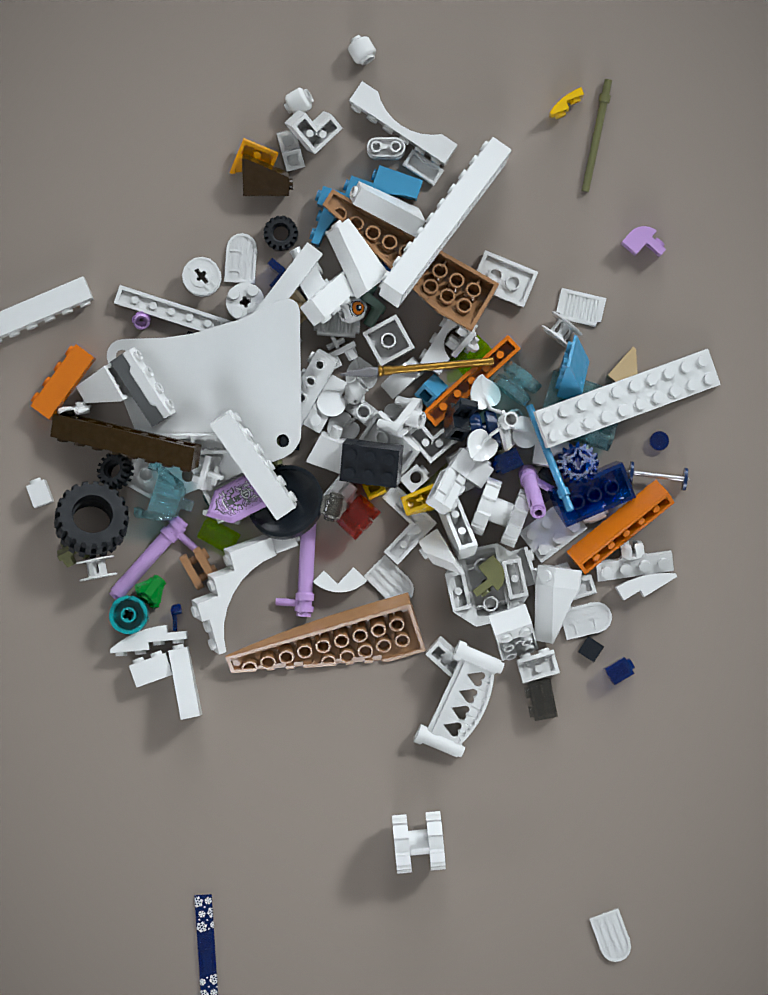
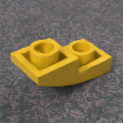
(562, 107)

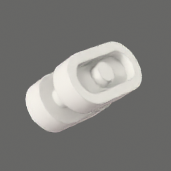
(386, 148)

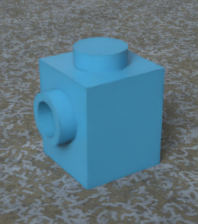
(431, 390)

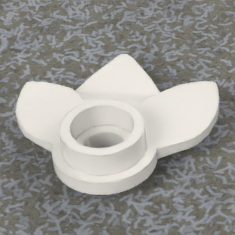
(79, 408)

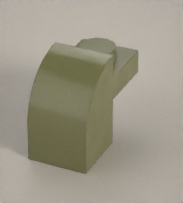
(495, 576)

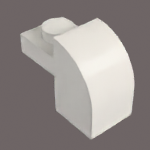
(397, 383)

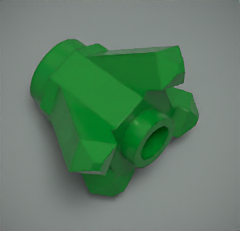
(151, 590)

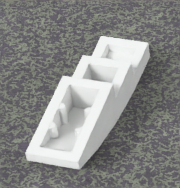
(210, 442)

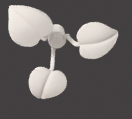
(364, 410)
(479, 443)

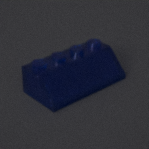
(606, 490)

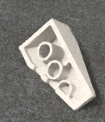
(553, 599)

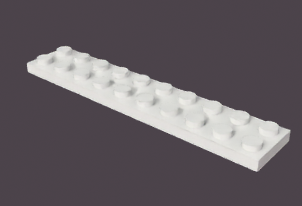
(626, 398)

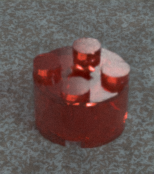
(358, 517)

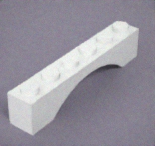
(435, 146)

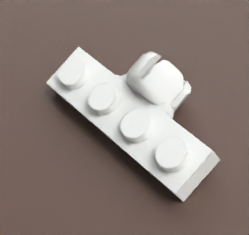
(634, 563)

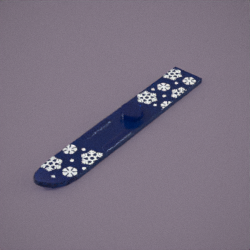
(206, 944)

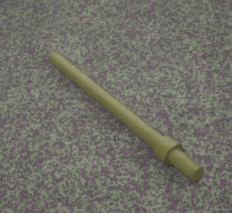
(604, 99)

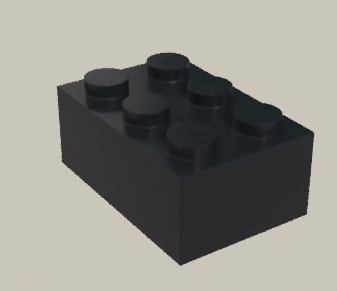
(371, 463)

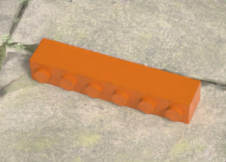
(501, 355)
(620, 527)

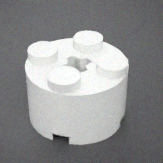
(235, 298)

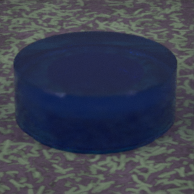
(659, 440)

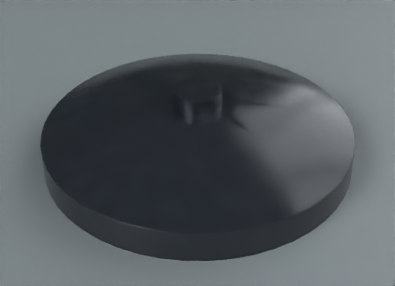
(300, 519)

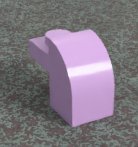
(643, 236)

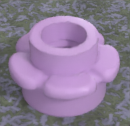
(141, 324)

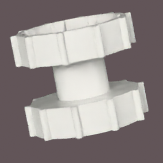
(500, 512)
(418, 842)

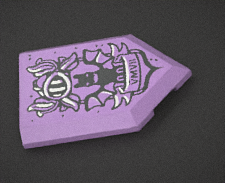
(235, 501)

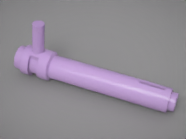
(532, 484)
(168, 535)
(304, 594)

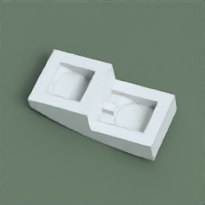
(290, 150)

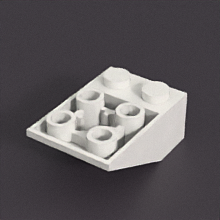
(513, 632)

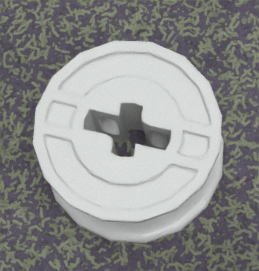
(191, 278)
(559, 333)
(96, 568)

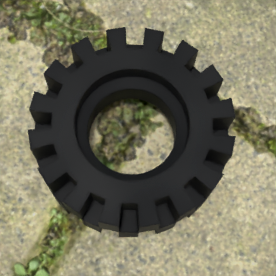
(276, 222)
(123, 474)

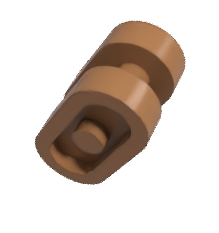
(200, 556)

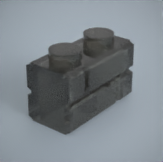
(541, 699)

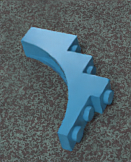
(385, 180)

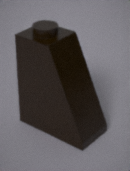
(264, 178)

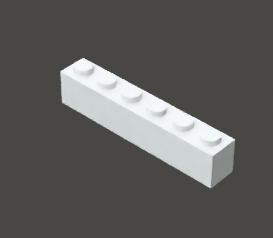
(44, 307)
(253, 464)

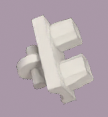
(466, 340)
(348, 349)
(209, 472)

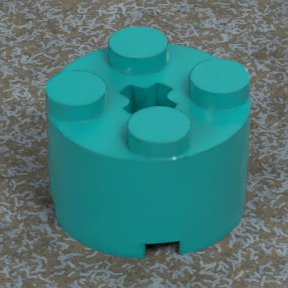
(119, 610)

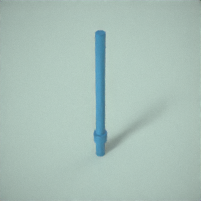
(563, 492)

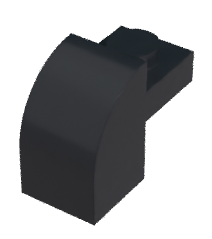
(457, 419)

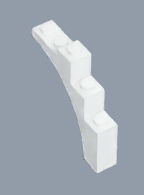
(223, 583)

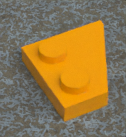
(254, 150)

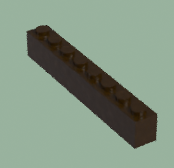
(126, 441)

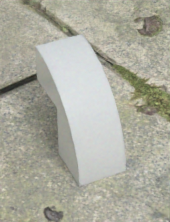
(348, 583)

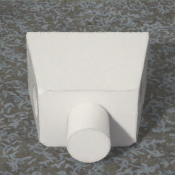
(328, 450)

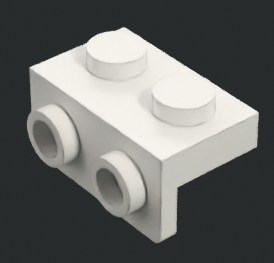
(538, 665)

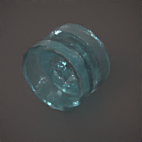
(518, 381)

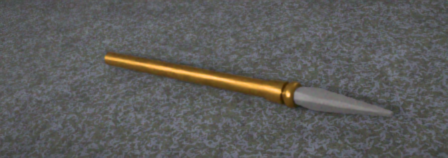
(389, 370)

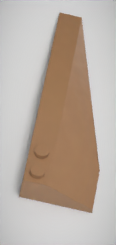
(446, 285)
(365, 633)

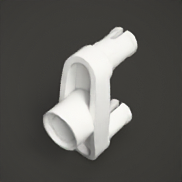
(410, 417)

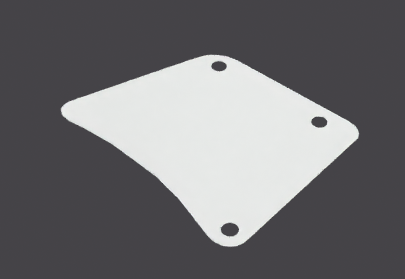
(233, 367)

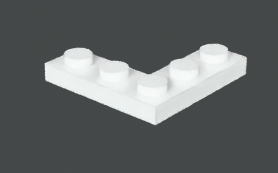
(418, 527)

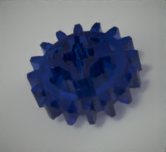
(587, 463)

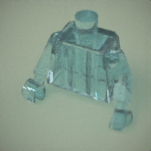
(166, 497)

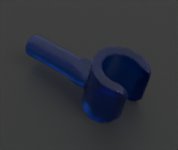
(175, 610)

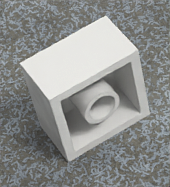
(388, 341)

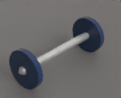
(684, 478)

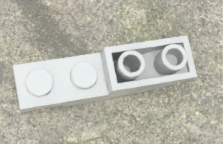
(141, 640)

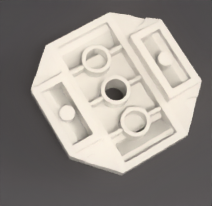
(477, 609)

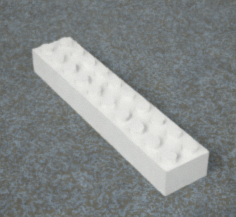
(444, 222)

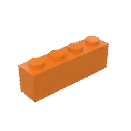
(62, 382)

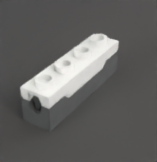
(143, 387)

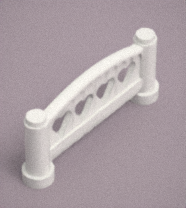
(469, 662)

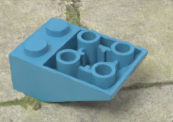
(572, 370)

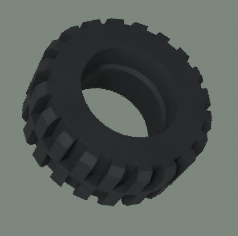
(91, 496)

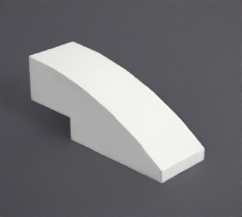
(645, 584)

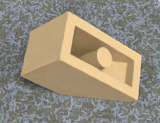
(625, 368)

